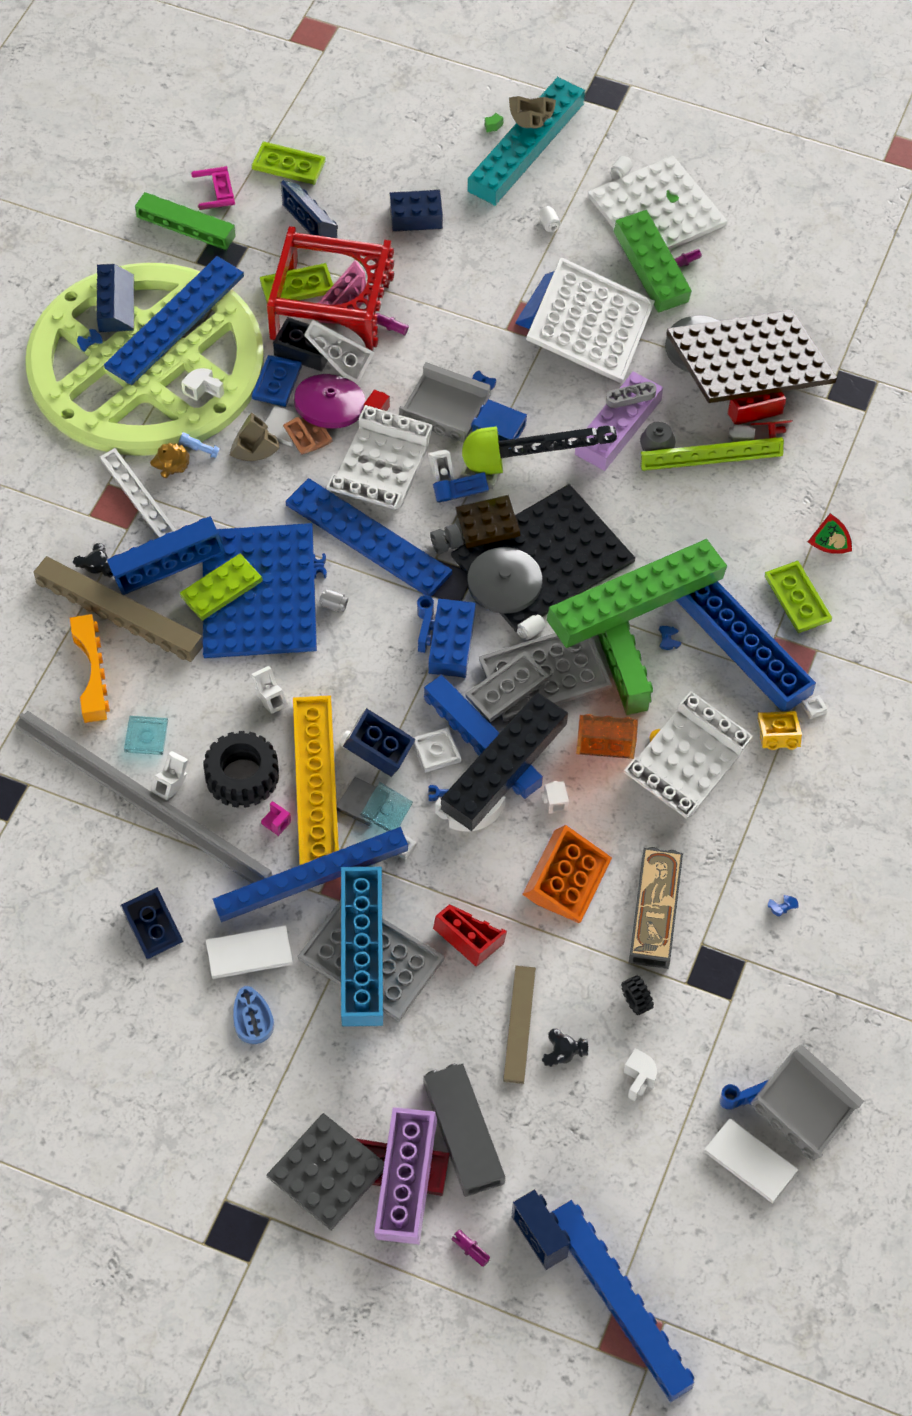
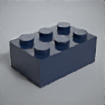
(416, 210)
(379, 742)
(541, 1229)

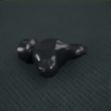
(95, 561)
(564, 1048)

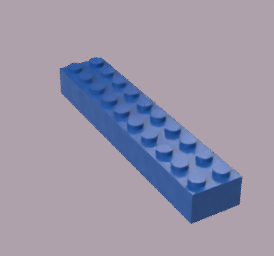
(749, 645)

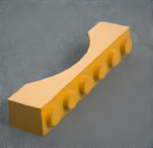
(92, 699)

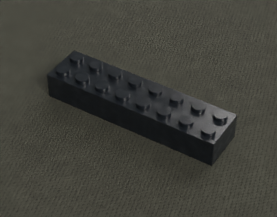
(504, 761)

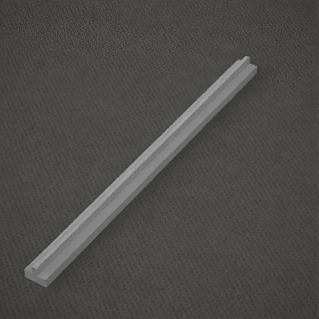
(142, 798)

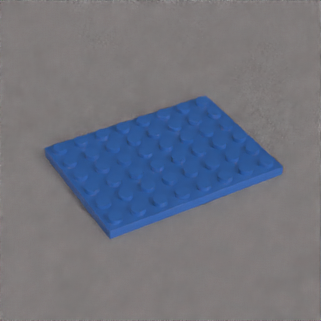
(278, 611)

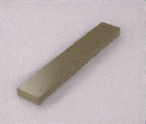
(519, 1024)

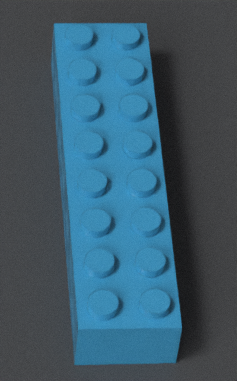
(361, 946)

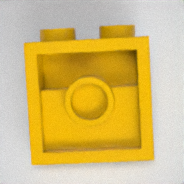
(779, 730)

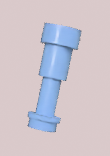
(195, 444)

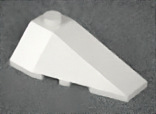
(343, 353)

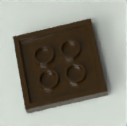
(487, 521)

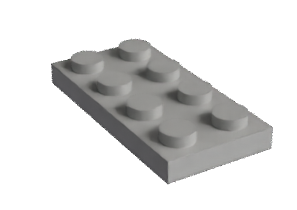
(507, 686)

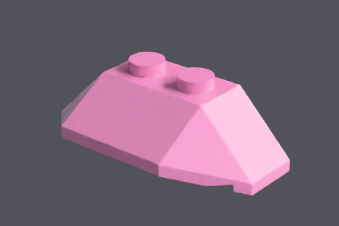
(346, 288)

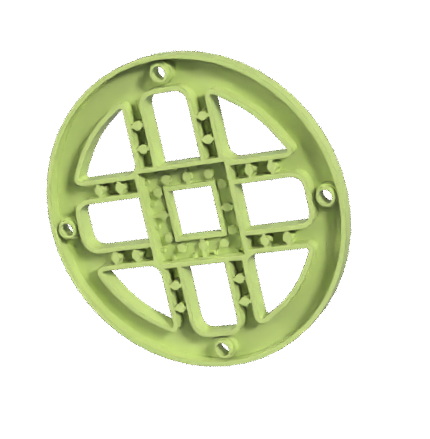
(101, 427)

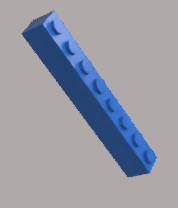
(473, 727)

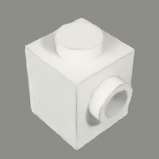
(555, 797)

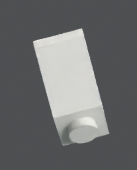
(441, 465)

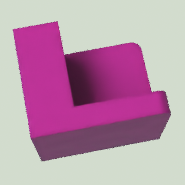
(276, 819)

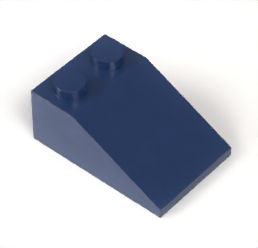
(151, 923)

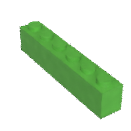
(185, 220)

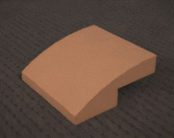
(306, 435)

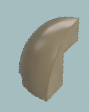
(531, 112)
(254, 441)

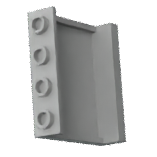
(446, 401)
(806, 1102)

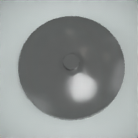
(504, 580)

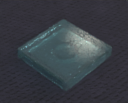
(146, 735)
(386, 807)

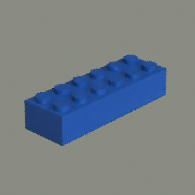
(166, 555)

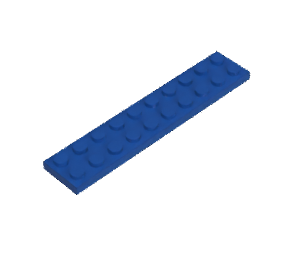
(174, 320)
(369, 537)

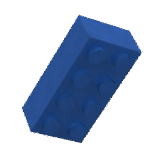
(451, 638)

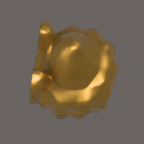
(171, 459)

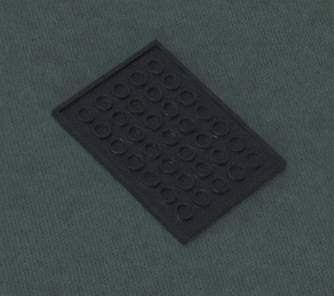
(567, 544)

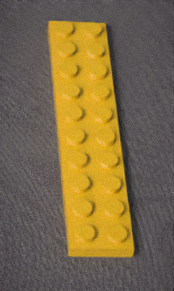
(315, 777)

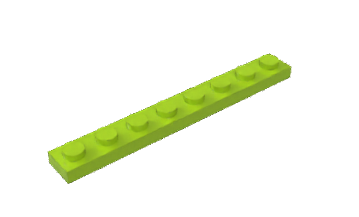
(712, 453)

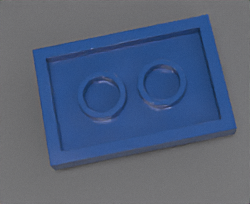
(276, 380)

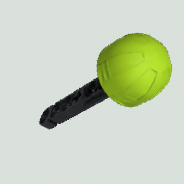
(484, 451)

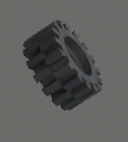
(637, 995)

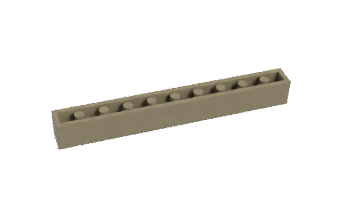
(118, 609)

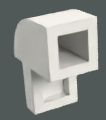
(200, 381)
(268, 690)
(171, 778)
(643, 1070)

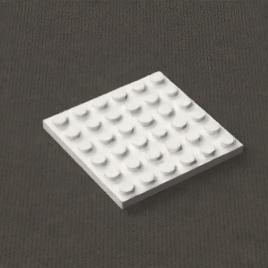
(647, 189)
(590, 320)

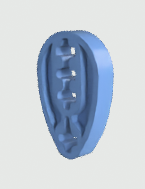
(243, 1022)

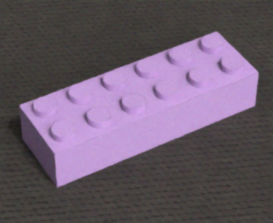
(625, 420)
(405, 1176)

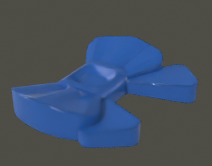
(85, 343)
(482, 378)
(668, 643)
(789, 903)

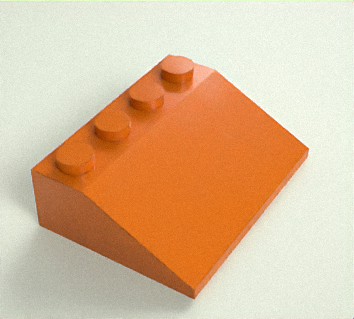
(567, 874)

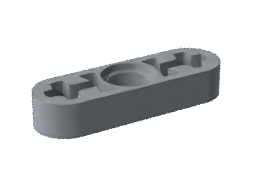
(625, 400)

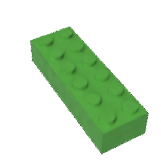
(652, 261)
(626, 668)

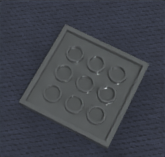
(326, 1171)

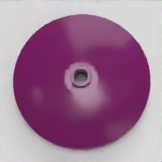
(329, 401)

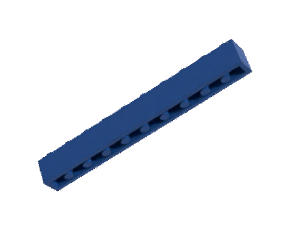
(309, 874)
(623, 1303)

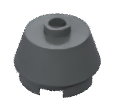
(657, 437)

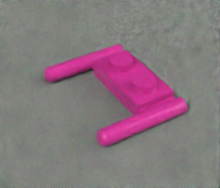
(221, 185)

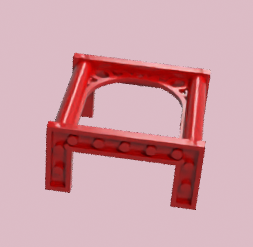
(358, 320)

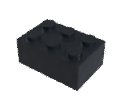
(293, 345)

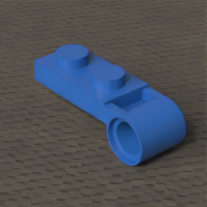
(461, 487)
(428, 621)
(741, 1097)

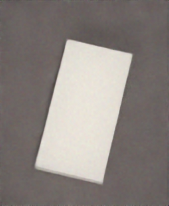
(249, 952)
(751, 1160)

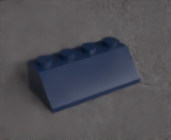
(307, 211)
(114, 298)

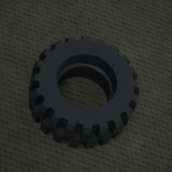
(241, 747)

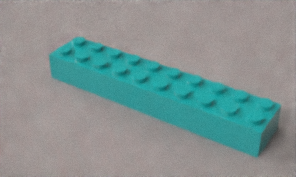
(524, 145)

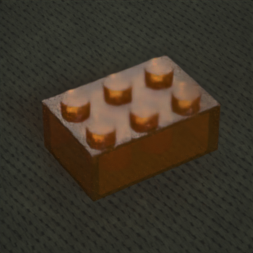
(607, 736)

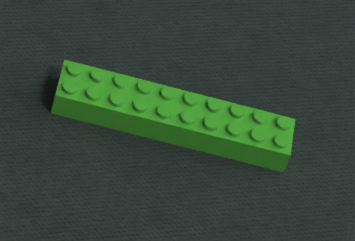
(636, 593)

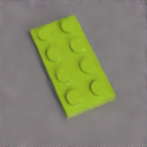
(289, 163)
(301, 283)
(221, 586)
(798, 596)

